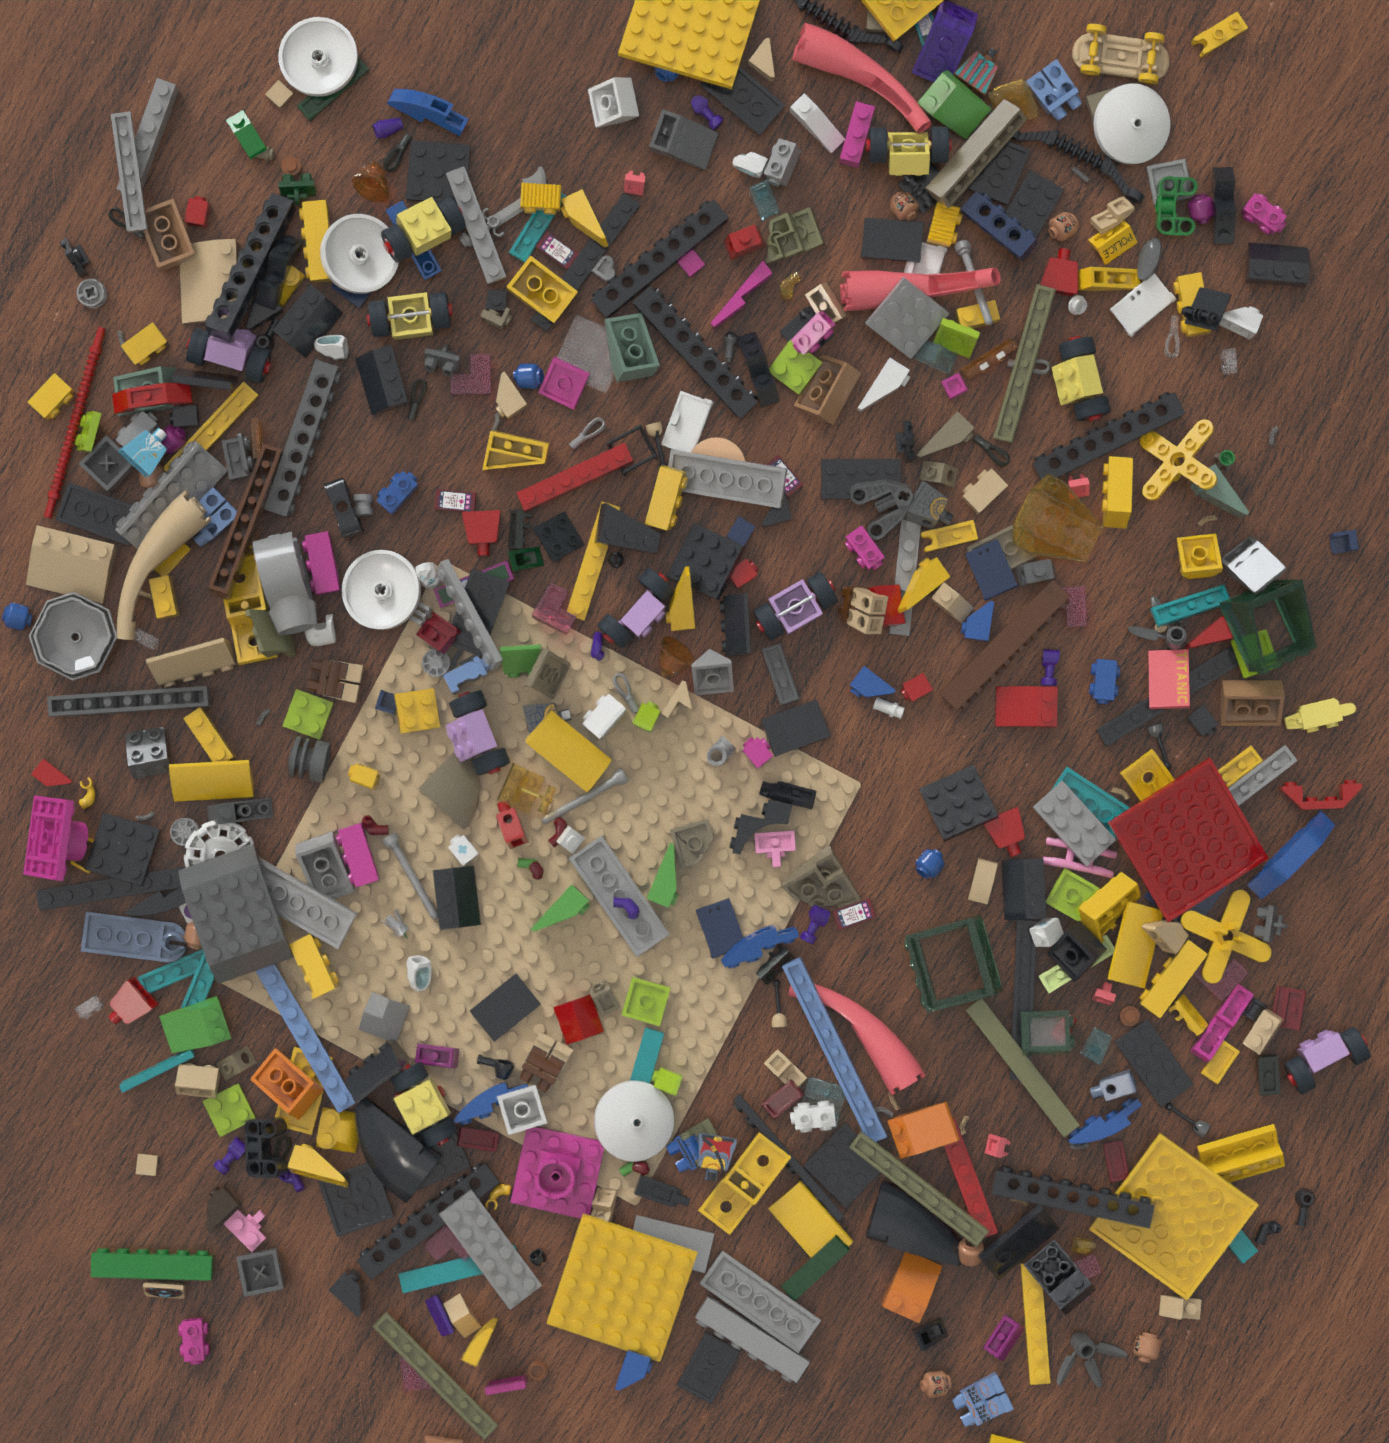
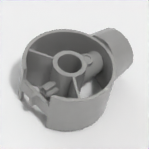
(285, 583)

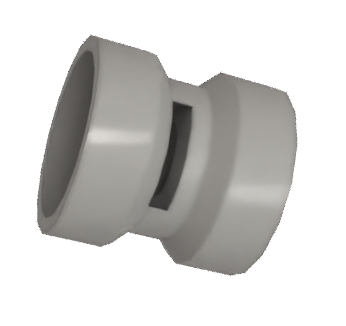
(363, 504)

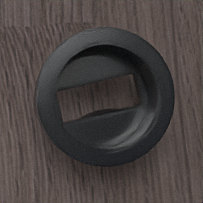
(620, 559)
(537, 1257)

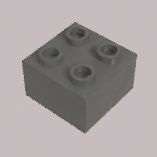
(107, 464)
(261, 1271)

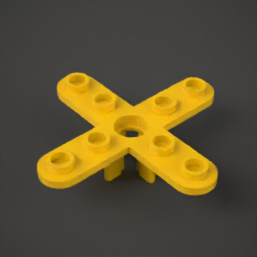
(1168, 453)
(1214, 931)

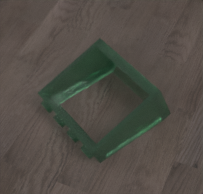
(1293, 607)
(983, 956)

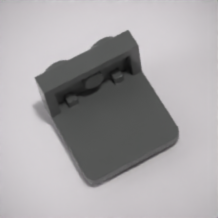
(237, 457)
(147, 752)

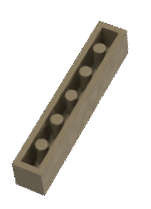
(976, 153)

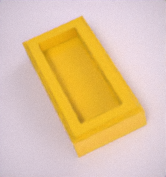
(1220, 1062)

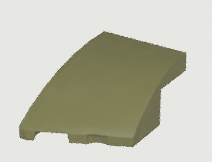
(793, 235)
(267, 637)

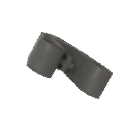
(876, 489)

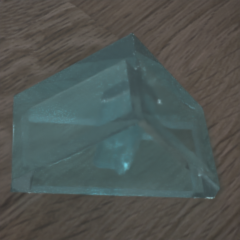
(763, 199)
(936, 356)
(1096, 1046)

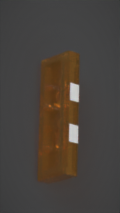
(996, 355)

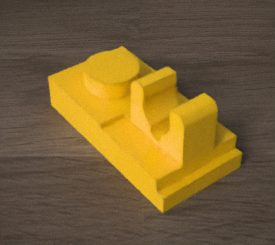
(1192, 1017)

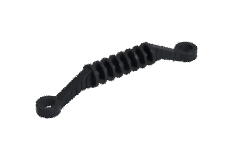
(854, 35)
(1105, 166)

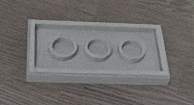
(680, 1235)

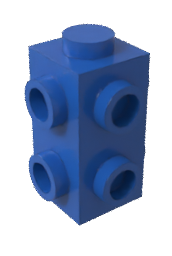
(398, 491)
(1103, 686)

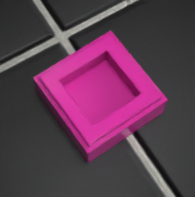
(691, 263)
(954, 386)

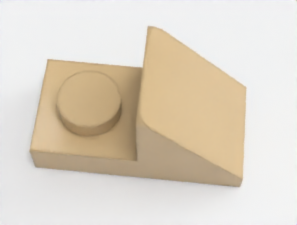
(682, 696)
(1179, 1308)

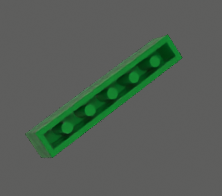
(152, 1265)

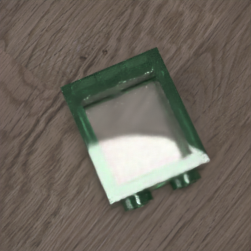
(1048, 1032)

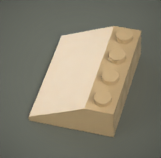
(204, 276)
(70, 564)
(192, 662)

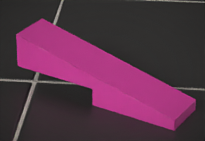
(736, 303)
(1222, 1023)

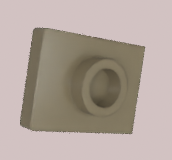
(938, 472)
(234, 1065)

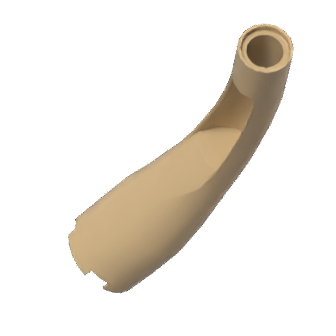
(168, 533)

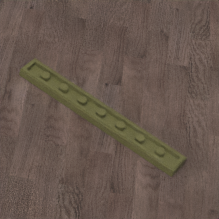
(1024, 363)
(1022, 1067)
(919, 1188)
(435, 1375)

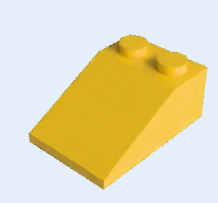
(541, 289)

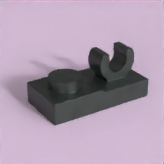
(516, 529)
(773, 967)
(1268, 1074)

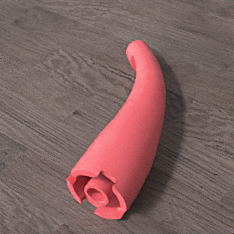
(839, 57)
(869, 288)
(885, 1049)

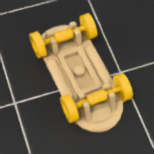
(1121, 55)

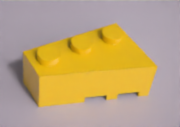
(511, 450)
(1118, 492)
(1108, 904)
(314, 965)

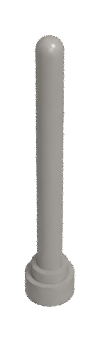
(964, 249)
(617, 778)
(392, 842)

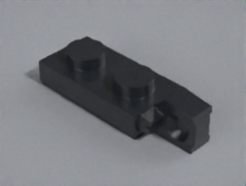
(789, 794)
(660, 1192)

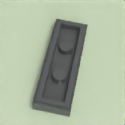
(780, 674)

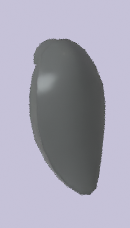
(1149, 259)

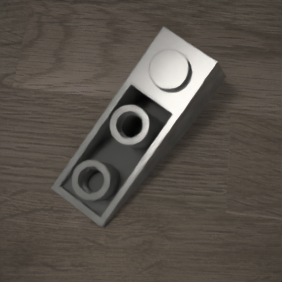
(240, 811)

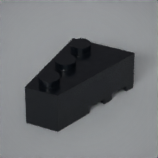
(624, 532)

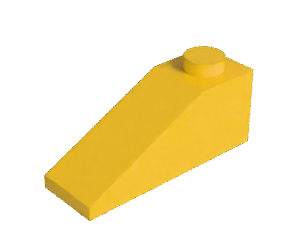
(582, 216)
(1107, 279)
(923, 582)
(681, 605)
(309, 1163)

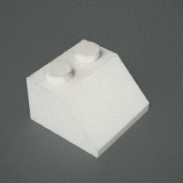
(613, 102)
(604, 716)
(522, 1109)

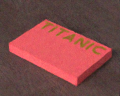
(1169, 679)

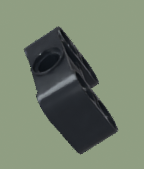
(347, 521)
(258, 1147)

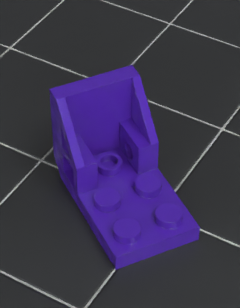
(945, 41)

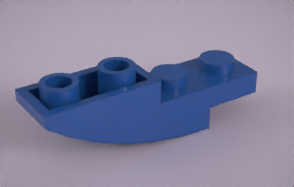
(423, 105)
(425, 261)
(750, 946)
(482, 1104)
(1097, 1128)

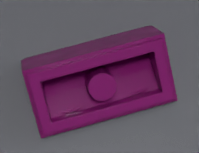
(1003, 1338)

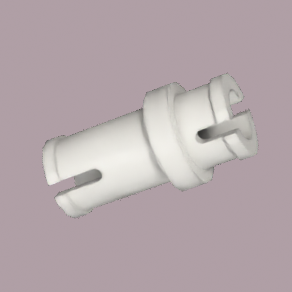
(889, 708)

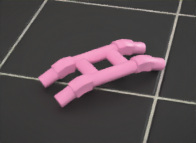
(1068, 862)

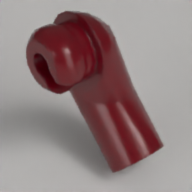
(560, 825)
(373, 828)

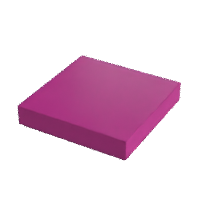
(564, 383)
(506, 1384)

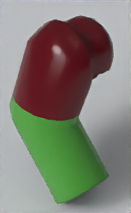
(533, 865)
(636, 1166)

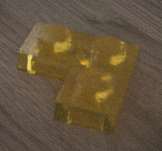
(1018, 94)

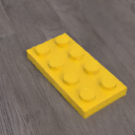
(307, 1121)

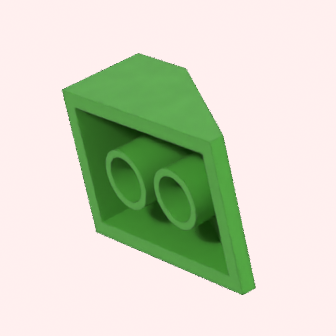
(954, 104)
(519, 659)
(665, 884)
(565, 907)
(195, 1026)

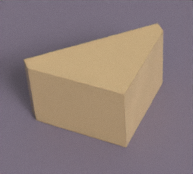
(762, 60)
(461, 1315)

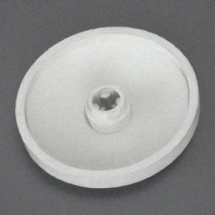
(308, 42)
(1116, 128)
(357, 235)
(364, 586)
(616, 1116)

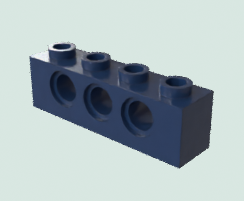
(1020, 248)

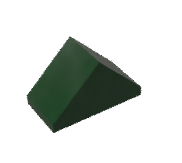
(525, 559)

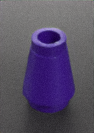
(387, 127)

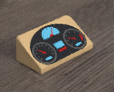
(164, 1289)

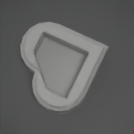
(604, 268)

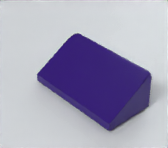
(440, 1315)

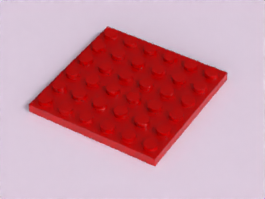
(1188, 840)

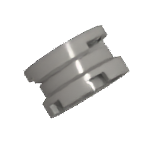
(92, 293)
(436, 663)
(182, 829)

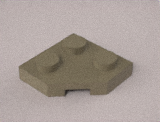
(692, 842)

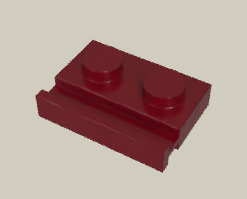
(438, 633)
(1290, 1006)

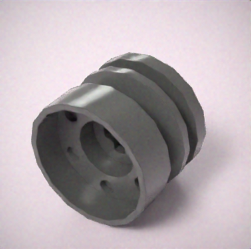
(309, 759)

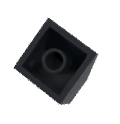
(1077, 951)
(350, 1291)

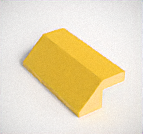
(1243, 1154)

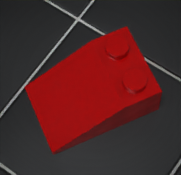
(1214, 633)
(1026, 706)

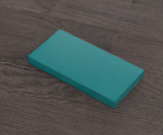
(1098, 801)

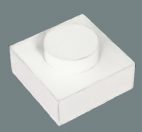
(570, 839)

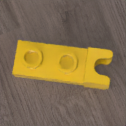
(1220, 33)
(950, 535)

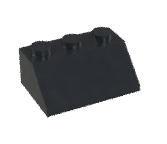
(1277, 265)
(307, 320)
(382, 380)
(735, 625)
(1023, 889)
(456, 897)
(375, 1070)

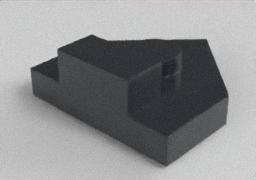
(76, 256)
(905, 442)

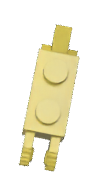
(1317, 714)

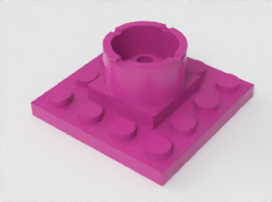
(53, 838)
(569, 1155)

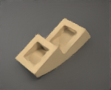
(1116, 213)
(982, 881)
(785, 1069)
(604, 1204)

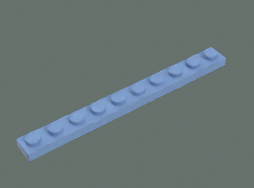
(306, 1037)
(834, 1049)

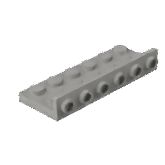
(192, 471)

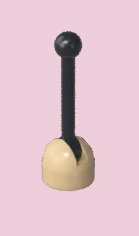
(655, 430)
(778, 1019)

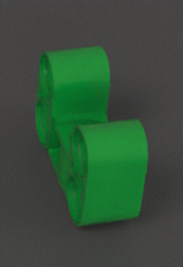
(1166, 205)

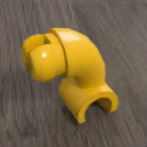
(89, 798)
(500, 1189)

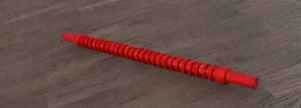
(54, 494)

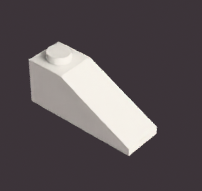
(816, 123)
(887, 382)

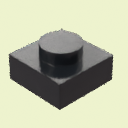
(496, 300)

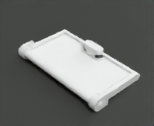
(930, 261)
(1140, 307)
(690, 416)

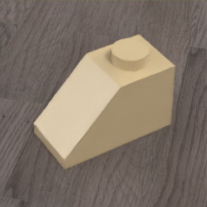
(508, 398)
(952, 602)
(1166, 935)

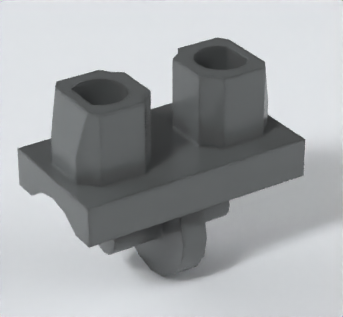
(442, 358)
(1267, 932)

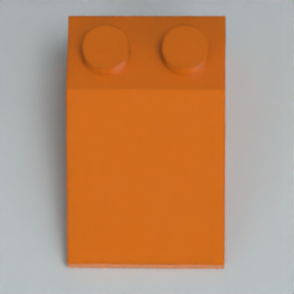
(287, 1084)
(923, 1130)
(912, 1286)

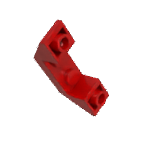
(151, 395)
(1295, 795)

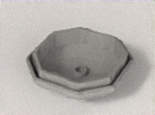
(54, 631)

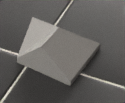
(712, 674)
(383, 1017)

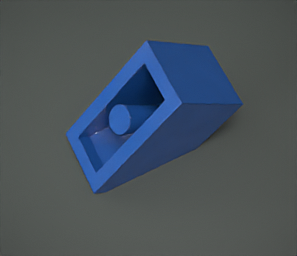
(978, 624)
(869, 685)
(633, 1369)

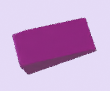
(437, 1055)

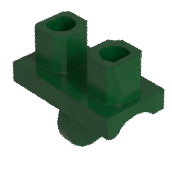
(297, 189)

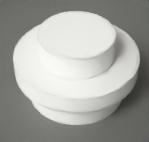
(1077, 305)

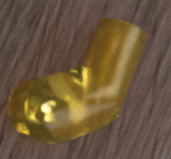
(786, 288)

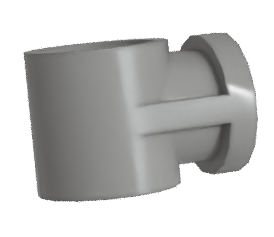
(722, 746)

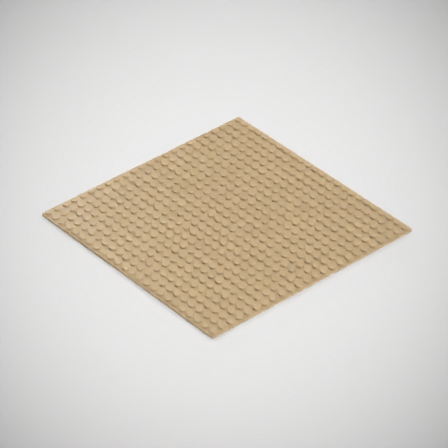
(562, 962)

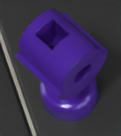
(700, 107)
(1049, 660)
(818, 917)
(235, 1150)

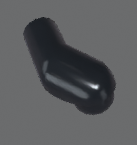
(1266, 1229)

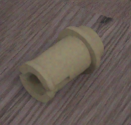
(267, 154)

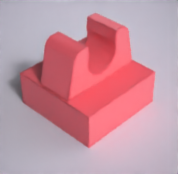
(634, 183)
(1079, 486)
(1104, 994)
(996, 1146)

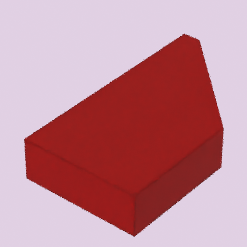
(50, 775)

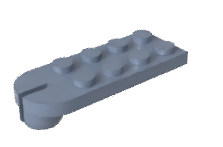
(132, 937)

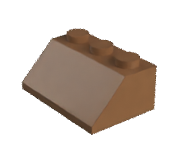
(167, 235)
(828, 389)
(1251, 702)

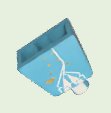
(145, 451)

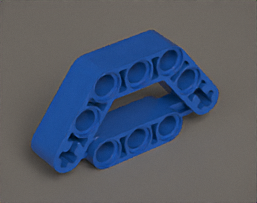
(1292, 855)

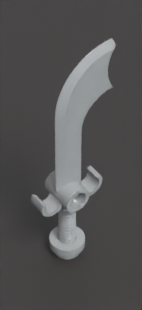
(507, 213)

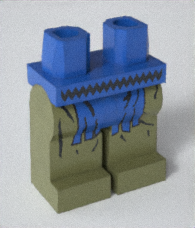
(689, 1145)

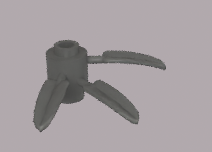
(1173, 633)
(1085, 1348)

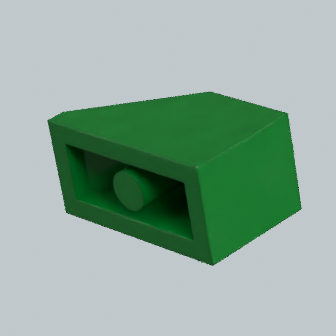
(246, 134)

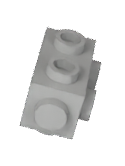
(782, 162)
(139, 423)

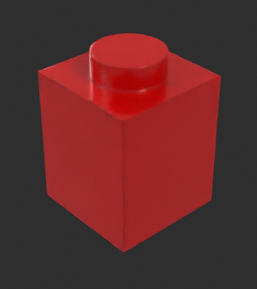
(197, 212)
(744, 573)
(916, 688)

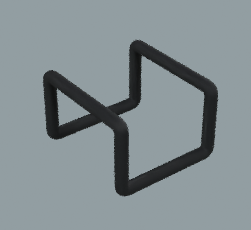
(654, 455)

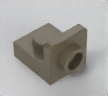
(492, 317)
(604, 998)

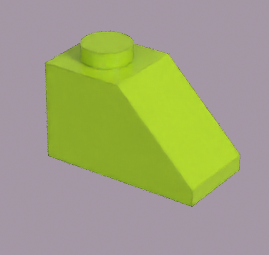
(647, 716)
(667, 1080)

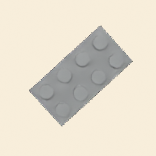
(1074, 823)

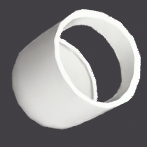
(322, 633)

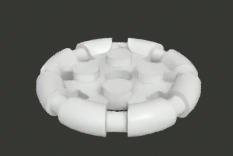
(216, 842)

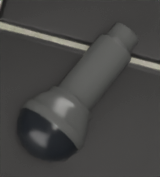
(730, 339)

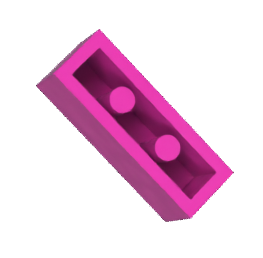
(856, 134)
(321, 563)
(357, 855)

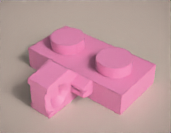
(775, 845)
(247, 1228)

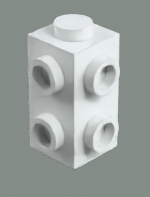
(813, 1116)

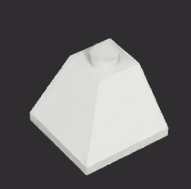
(1242, 321)

